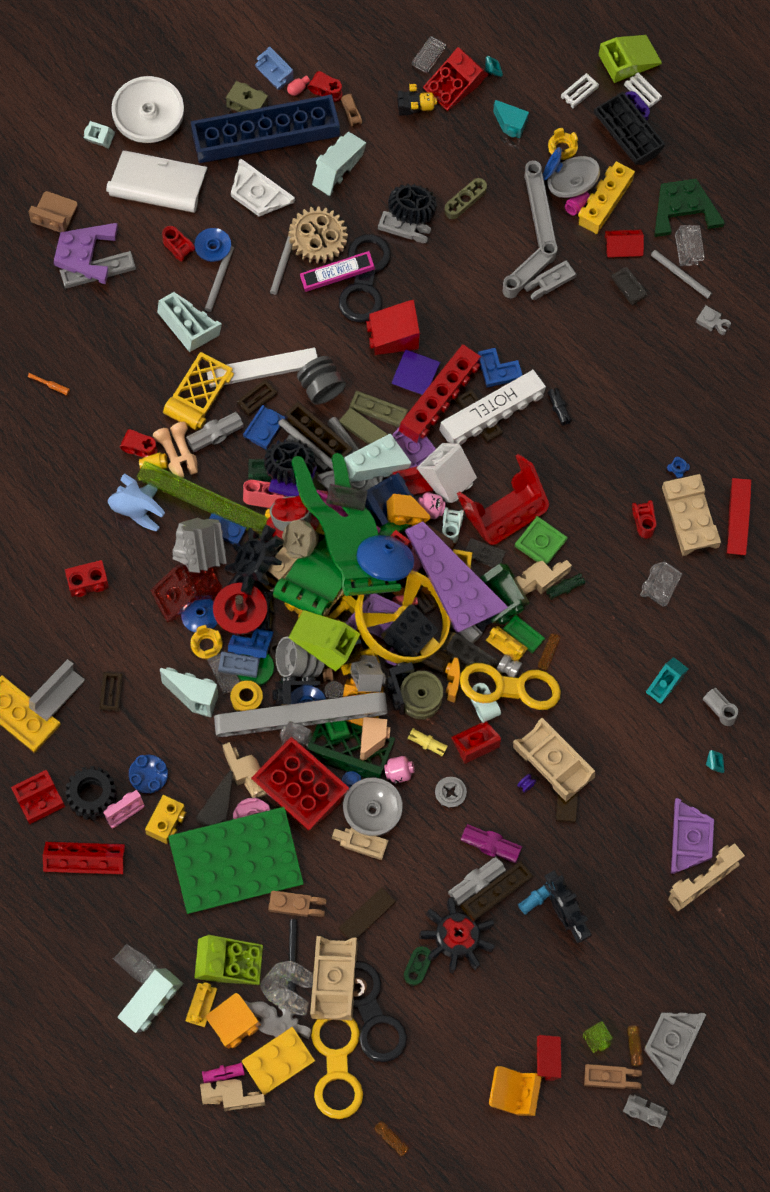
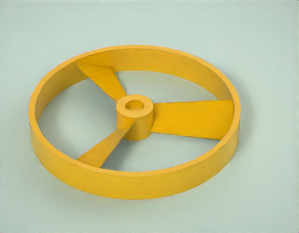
(364, 620)

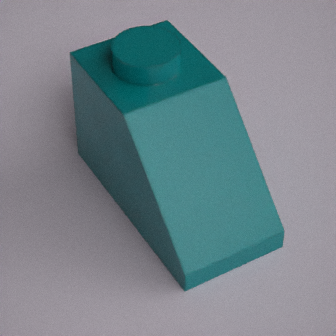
(510, 118)
(667, 680)

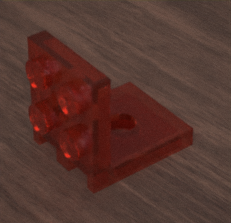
(186, 588)

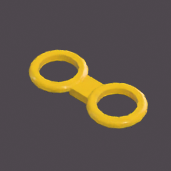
(510, 686)
(337, 1069)

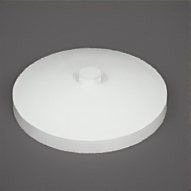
(147, 109)

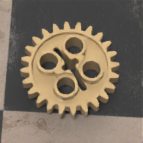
(332, 228)

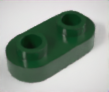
(417, 966)

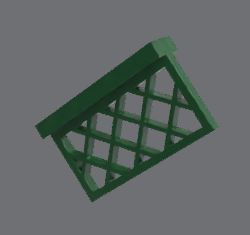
(348, 762)

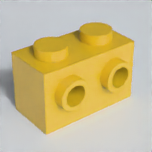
(165, 819)

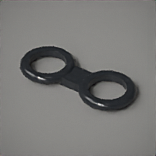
(365, 281)
(372, 1015)

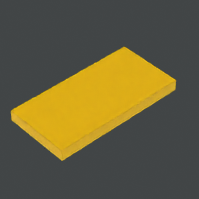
(20, 719)

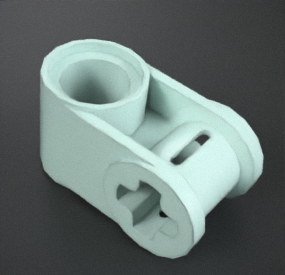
(452, 522)
(485, 710)

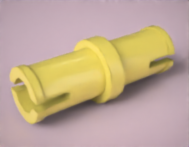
(427, 742)

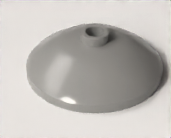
(575, 177)
(372, 794)

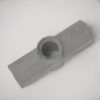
(214, 432)
(476, 881)

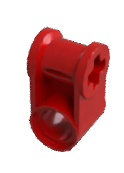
(325, 85)
(180, 245)
(138, 444)
(644, 515)

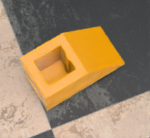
(405, 510)

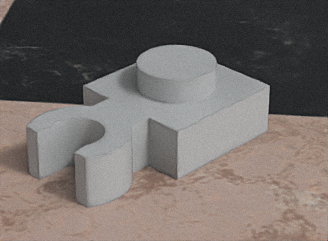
(711, 319)

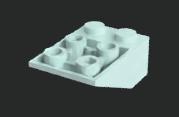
(195, 693)

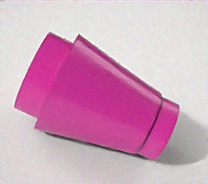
(575, 204)

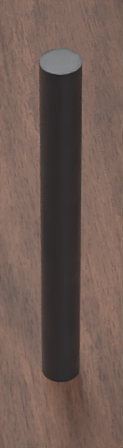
(292, 948)

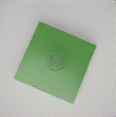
(541, 541)

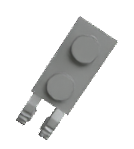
(391, 225)
(551, 279)

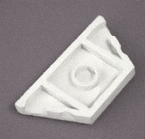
(258, 191)

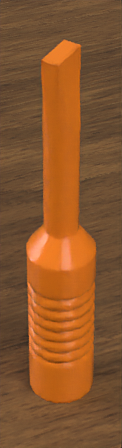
(55, 386)

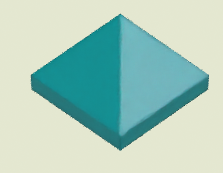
(493, 67)
(715, 761)

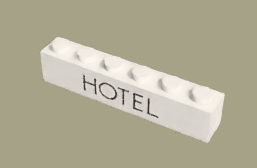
(492, 408)

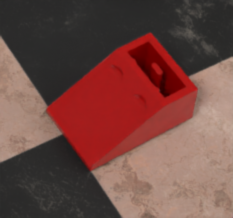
(455, 79)

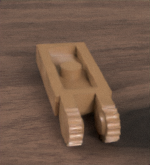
(295, 904)
(610, 1077)

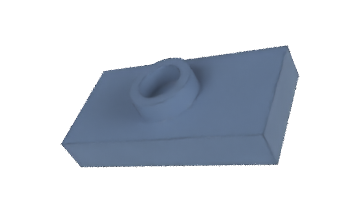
(238, 664)

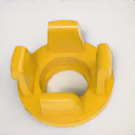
(561, 137)
(206, 633)
(254, 703)

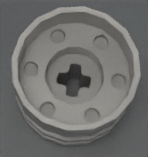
(296, 661)

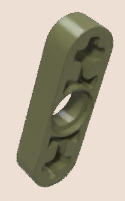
(463, 206)

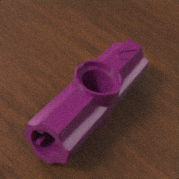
(491, 843)

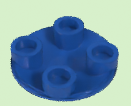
(148, 773)

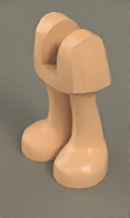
(178, 432)

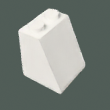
(448, 471)

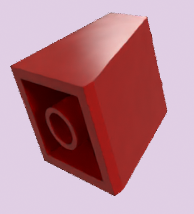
(394, 329)

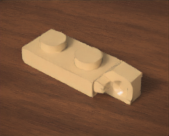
(367, 845)

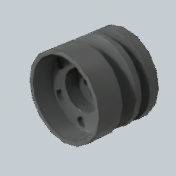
(321, 380)

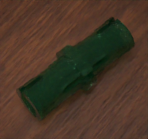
(565, 586)

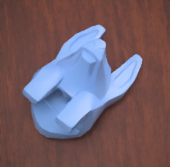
(136, 502)

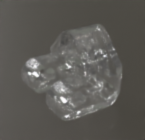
(276, 986)

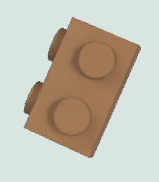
(53, 212)

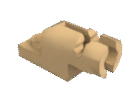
(541, 577)
(243, 770)
(231, 1094)

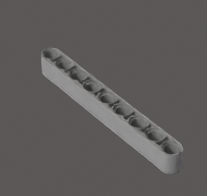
(302, 714)

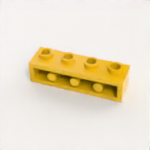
(606, 197)

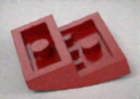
(37, 796)

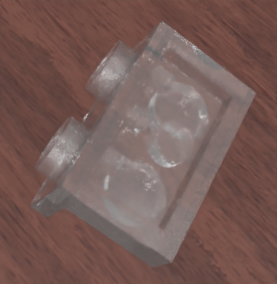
(661, 583)
(298, 732)

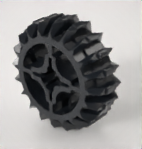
(412, 204)
(284, 453)

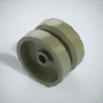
(423, 684)

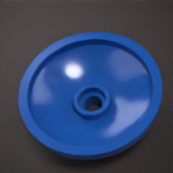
(385, 558)

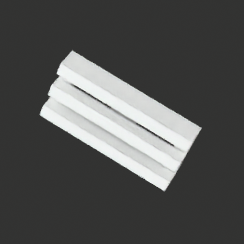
(645, 88)
(574, 103)

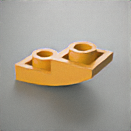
(453, 676)

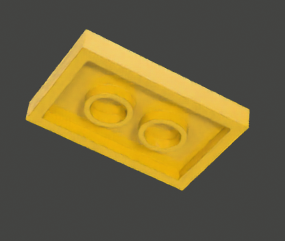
(278, 1061)

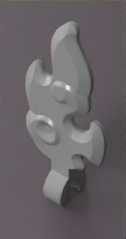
(275, 1025)

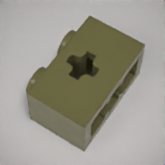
(245, 98)

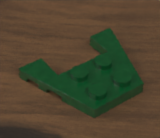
(683, 199)

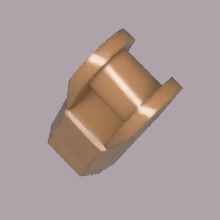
(351, 109)

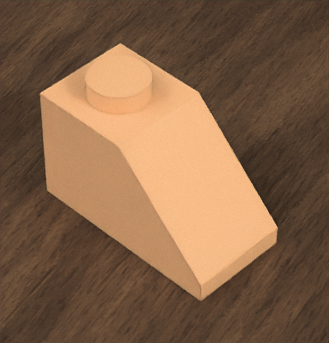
(373, 736)

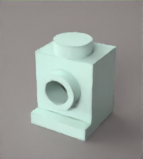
(105, 134)

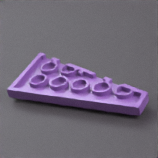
(457, 586)

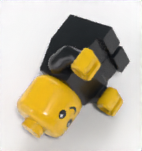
(412, 102)

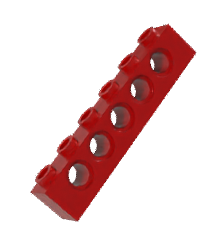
(462, 358)

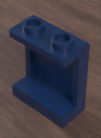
(379, 494)

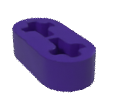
(639, 103)

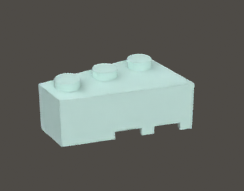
(336, 161)
(187, 322)
(376, 460)
(150, 1000)

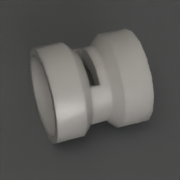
(509, 667)

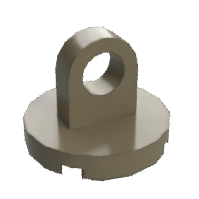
(299, 539)

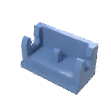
(274, 68)

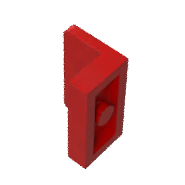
(624, 243)
(414, 481)
(549, 1057)

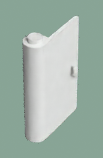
(157, 181)

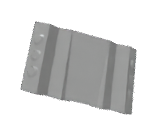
(199, 544)

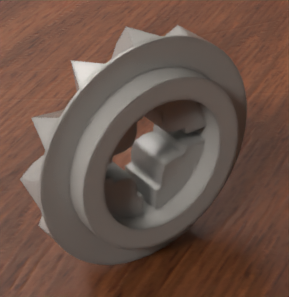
(449, 783)

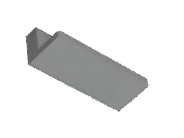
(55, 691)

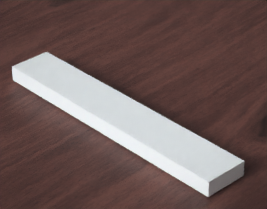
(266, 366)

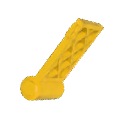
(183, 409)

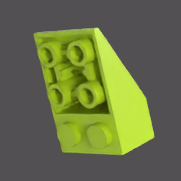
(628, 56)
(324, 638)
(228, 960)

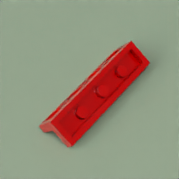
(83, 860)

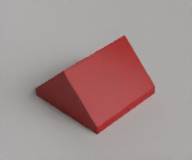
(476, 741)

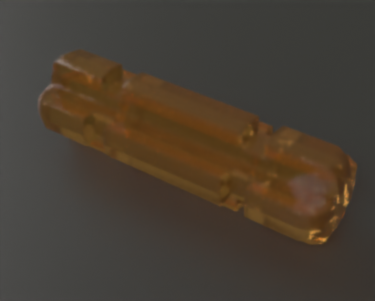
(549, 651)
(635, 1045)
(391, 1138)

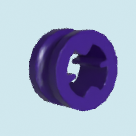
(526, 783)

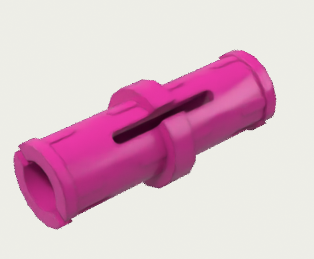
(223, 1073)

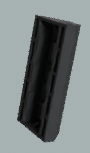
(630, 129)

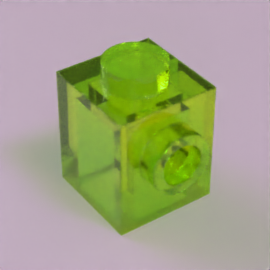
(598, 1037)

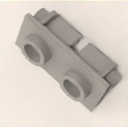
(653, 1115)

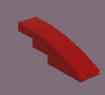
(738, 516)

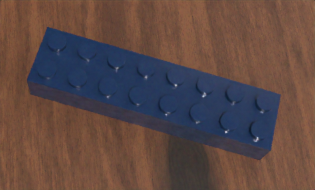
(265, 128)

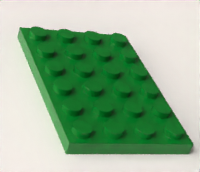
(235, 860)

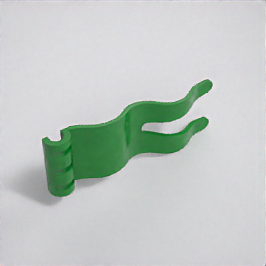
(342, 533)
(318, 577)

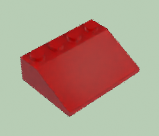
(301, 784)

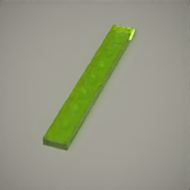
(201, 497)

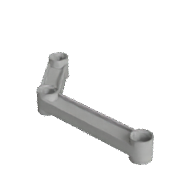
(544, 234)

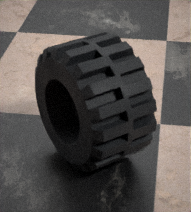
(86, 778)

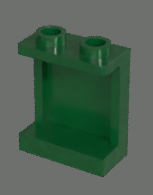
(505, 586)

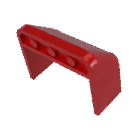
(512, 510)

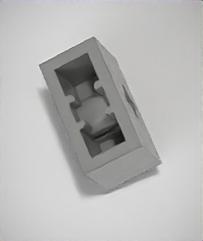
(367, 674)

